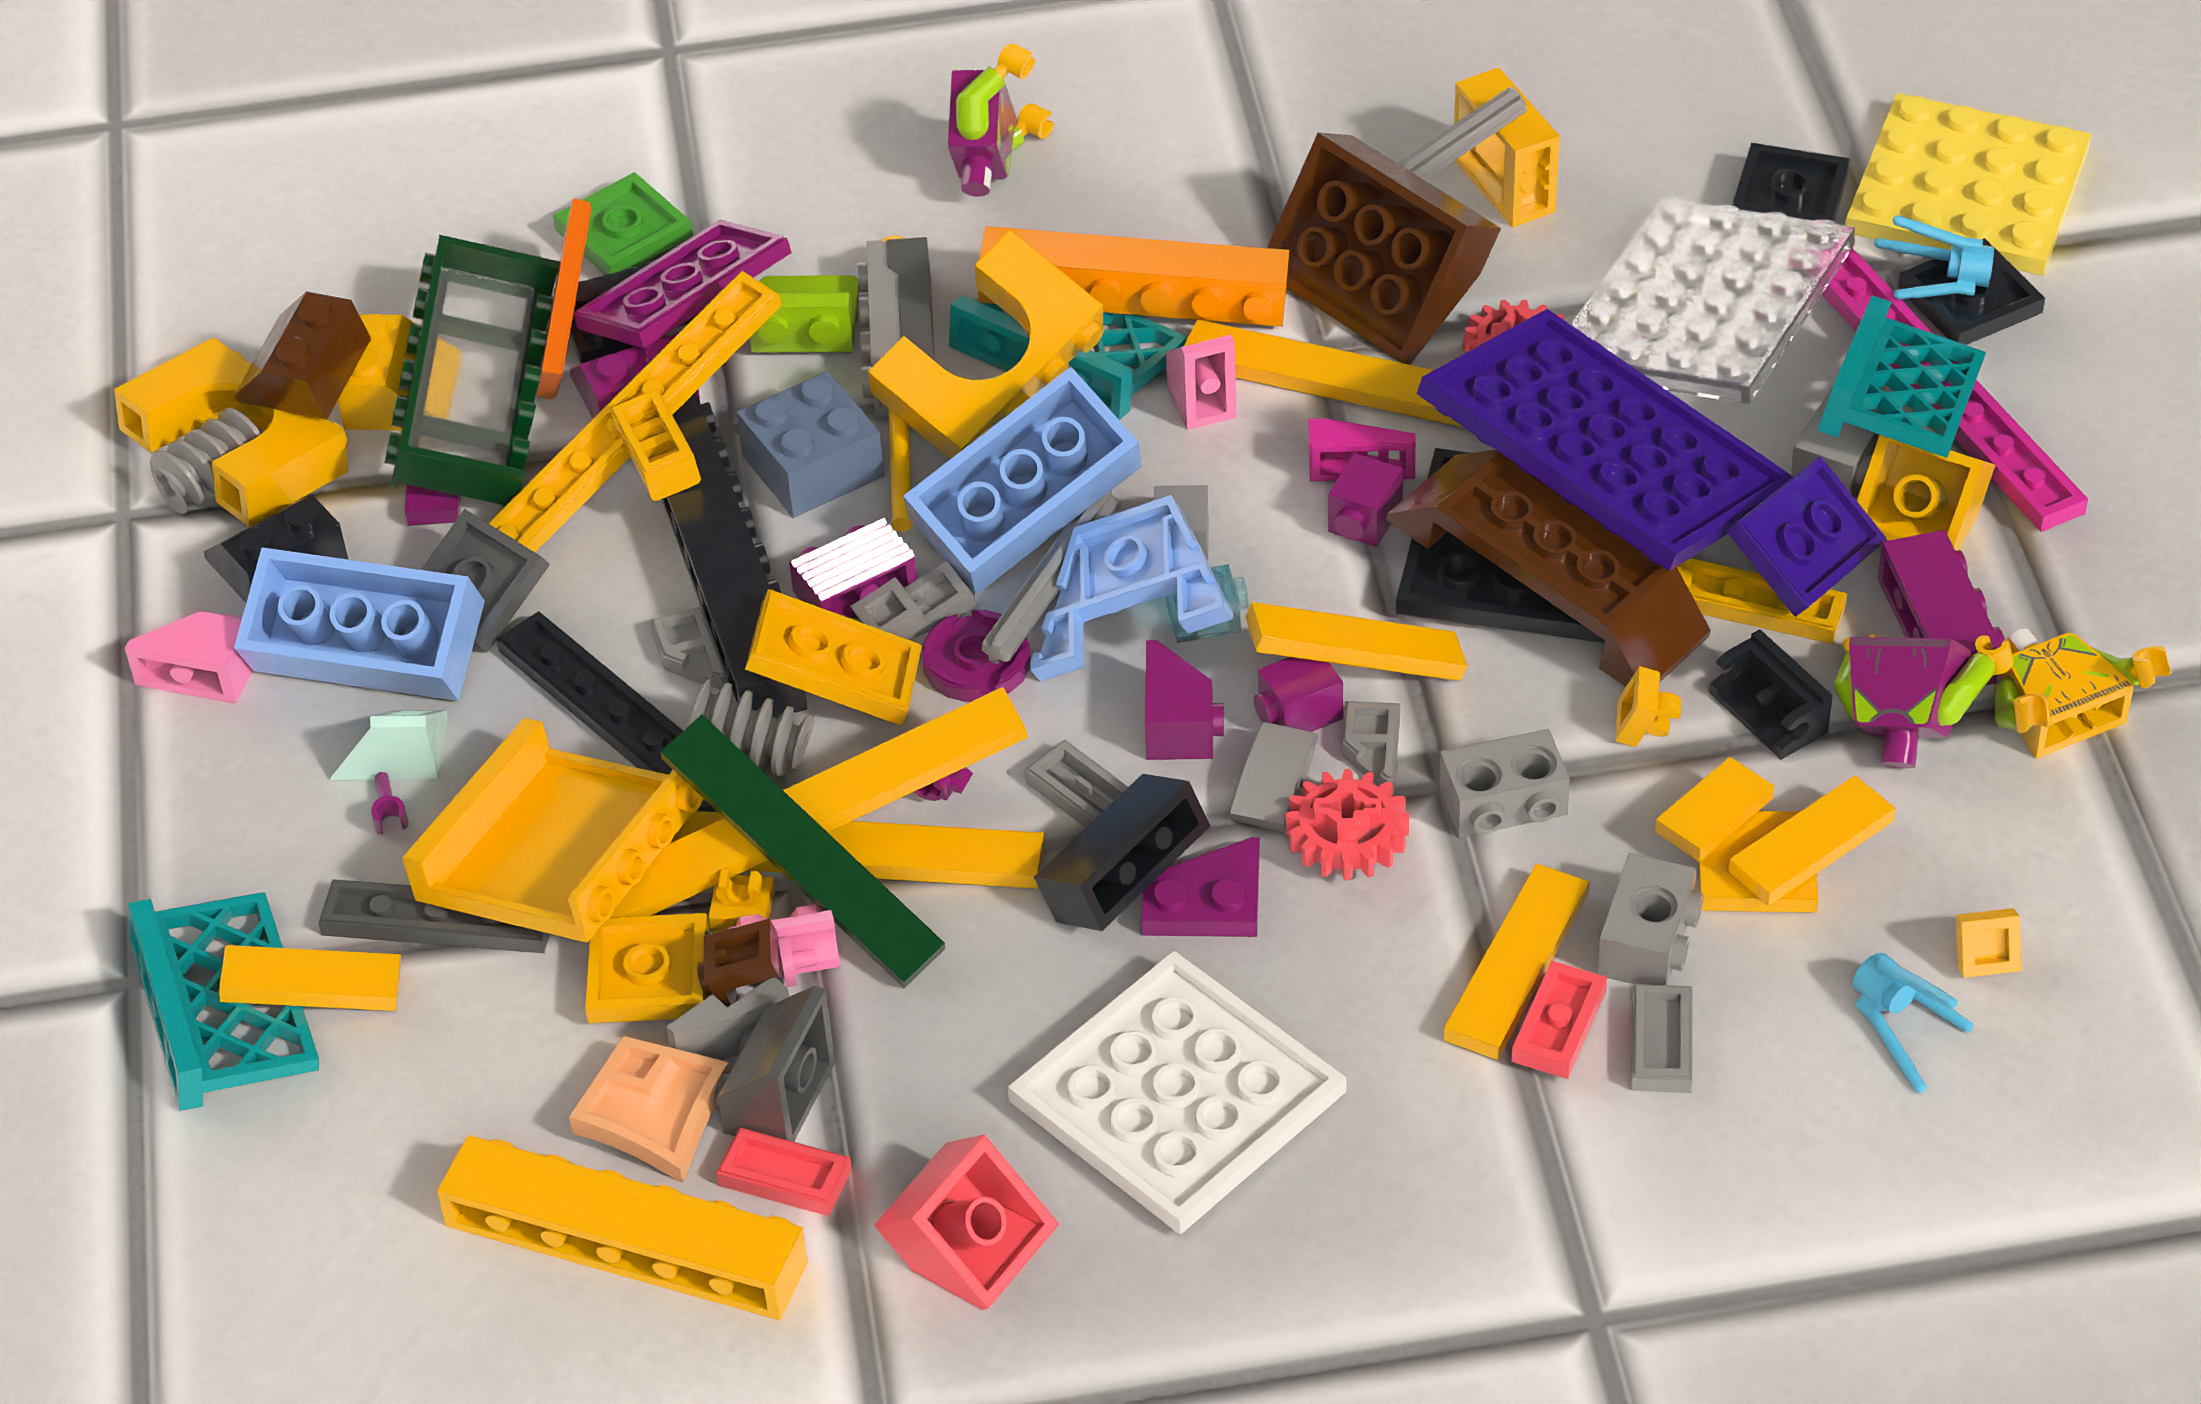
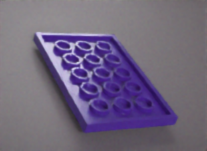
(1604, 437)

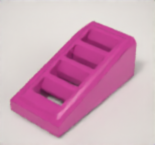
(1336, 441)

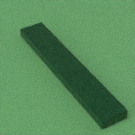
(803, 851)

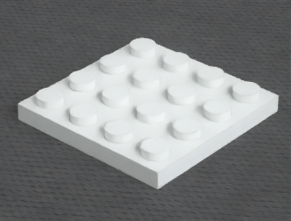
(1177, 1091)

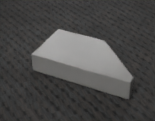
(689, 647)
(1372, 738)

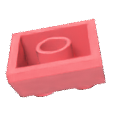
(967, 1221)

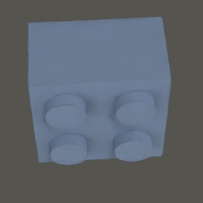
(810, 444)

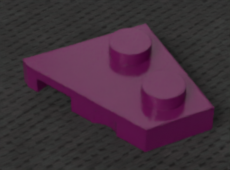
(1206, 895)

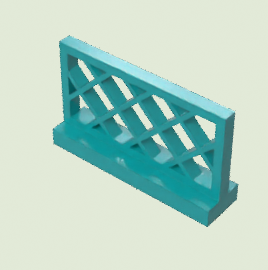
(1002, 342)
(1868, 369)
(176, 1015)

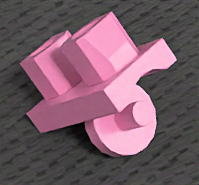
(804, 941)

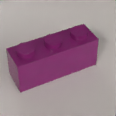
(1932, 591)

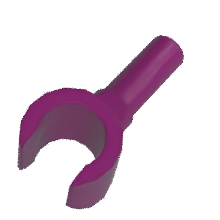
(387, 804)

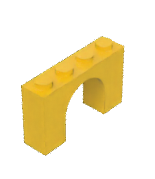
(958, 410)
(260, 476)

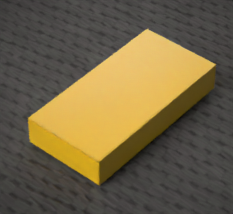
(1714, 809)

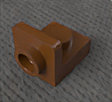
(738, 959)

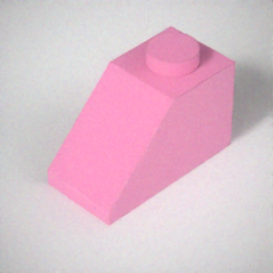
(1203, 381)
(191, 657)

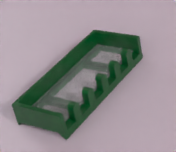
(472, 371)

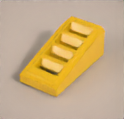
(668, 471)

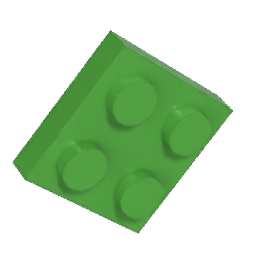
(629, 225)

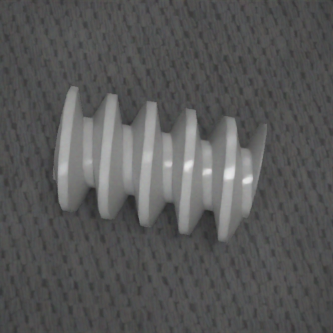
(189, 461)
(756, 730)

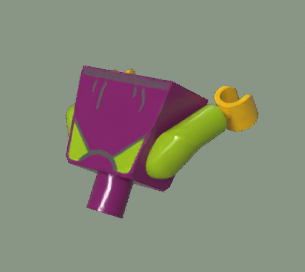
(984, 121)
(1913, 687)

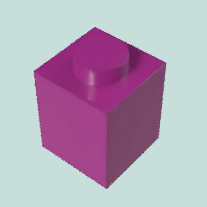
(1363, 498)
(1299, 694)

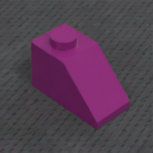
(1178, 708)

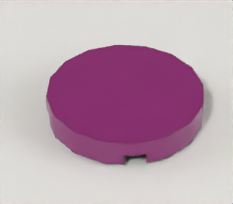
(959, 666)

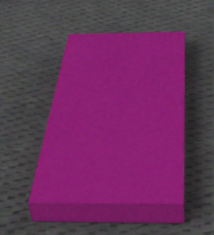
(680, 283)

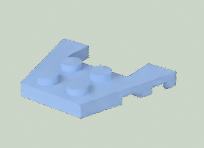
(1123, 564)

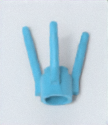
(1968, 261)
(1892, 988)

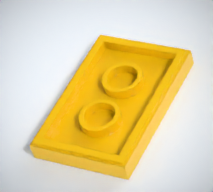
(834, 657)

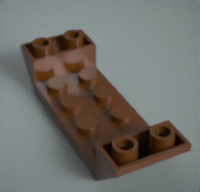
(1562, 557)

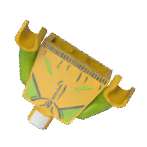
(2069, 690)

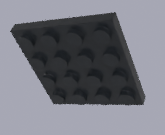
(1467, 588)

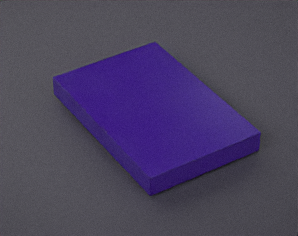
(1807, 536)

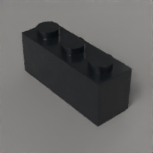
(1122, 852)

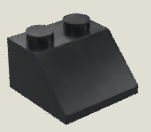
(296, 528)

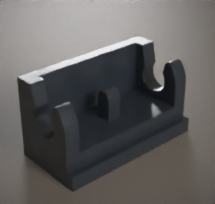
(1772, 695)

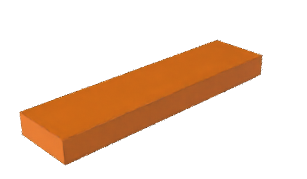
(564, 298)

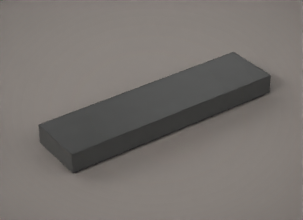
(392, 914)

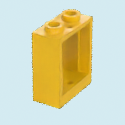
(1518, 162)

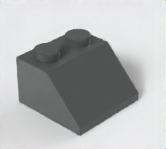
(779, 1068)

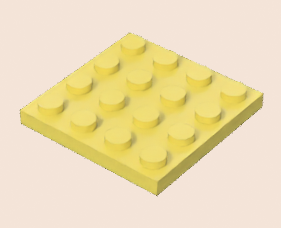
(1971, 178)

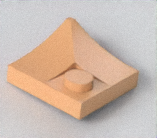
(650, 1103)

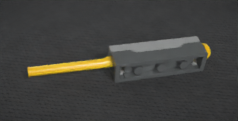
(895, 307)

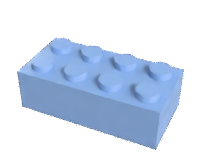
(1023, 480)
(360, 624)

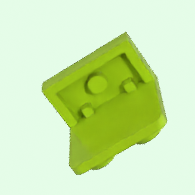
(814, 316)

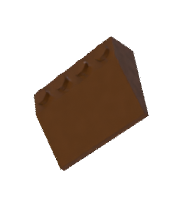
(1379, 245)

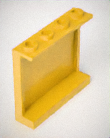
(547, 837)

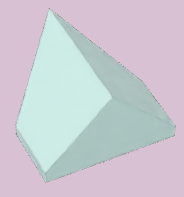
(398, 743)

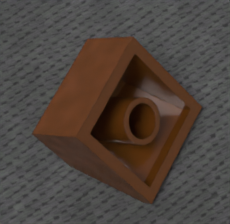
(307, 357)

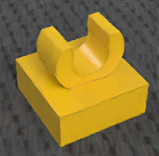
(1644, 708)
(740, 897)
(1988, 942)

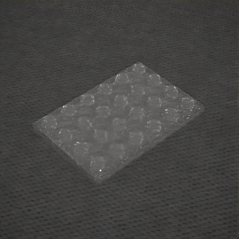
(1713, 295)

